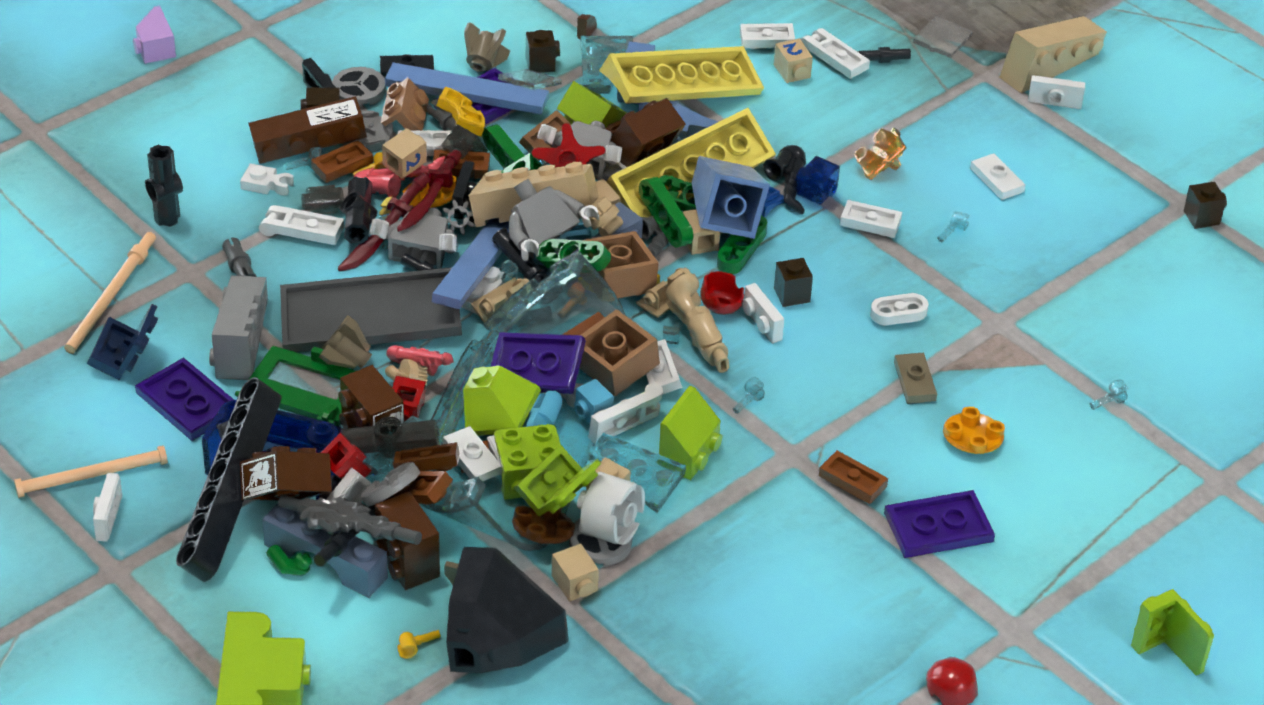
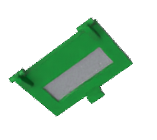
(304, 382)

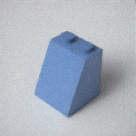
(728, 196)

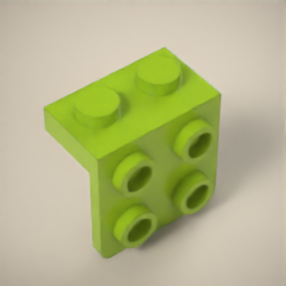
(522, 451)
(555, 481)
(1173, 621)

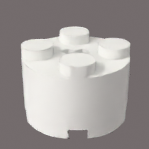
(611, 508)

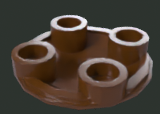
(545, 528)

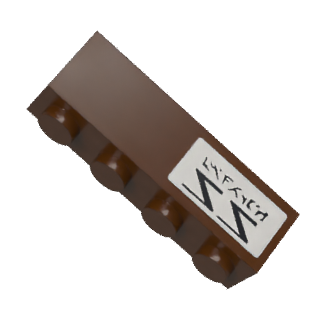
(307, 128)

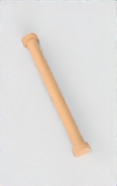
(90, 471)

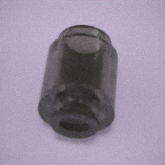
(322, 199)

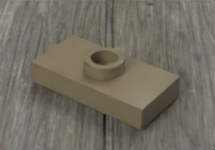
(915, 378)

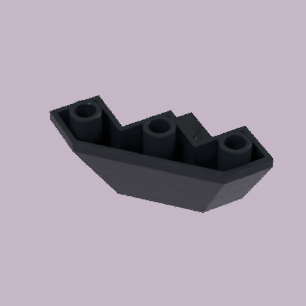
(499, 615)

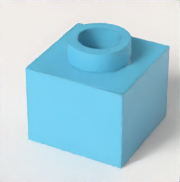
(591, 399)

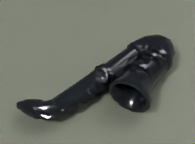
(788, 161)

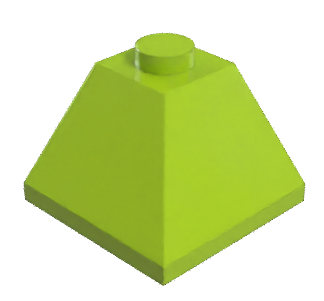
(497, 399)

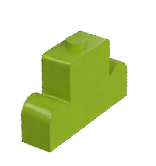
(260, 667)

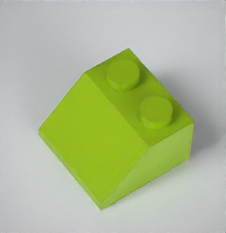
(588, 106)
(690, 432)

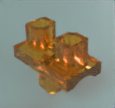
(883, 154)

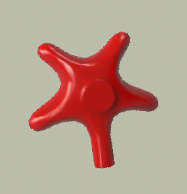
(568, 151)

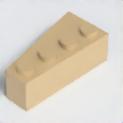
(1050, 50)
(496, 194)

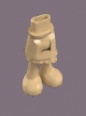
(685, 304)

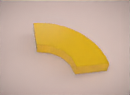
(462, 110)

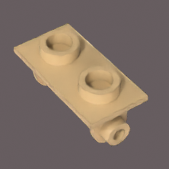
(655, 299)
(490, 302)

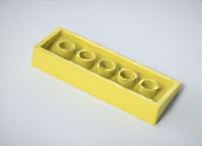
(682, 74)
(730, 140)

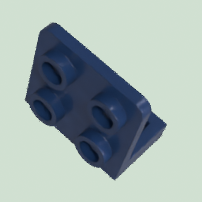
(118, 345)

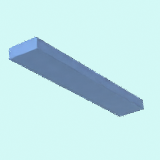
(476, 89)
(470, 267)

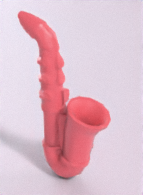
(389, 183)
(427, 358)

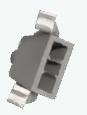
(587, 135)
(544, 216)
(423, 241)

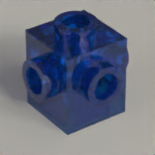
(818, 180)

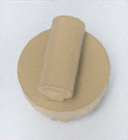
(608, 221)
(408, 369)

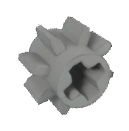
(463, 210)

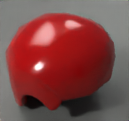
(721, 293)
(952, 681)

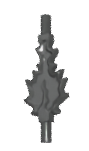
(344, 515)

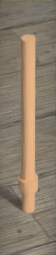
(135, 257)

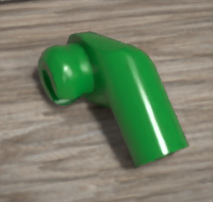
(287, 565)

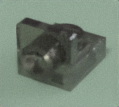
(463, 141)

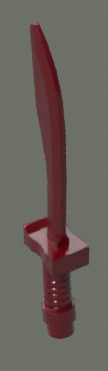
(438, 179)
(398, 209)

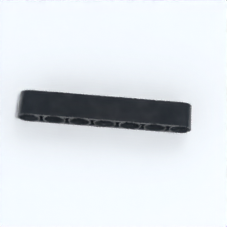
(221, 495)

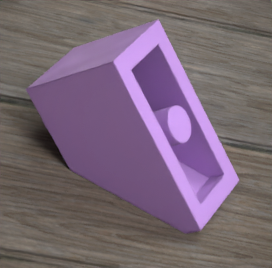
(154, 37)

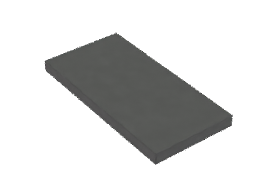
(384, 306)

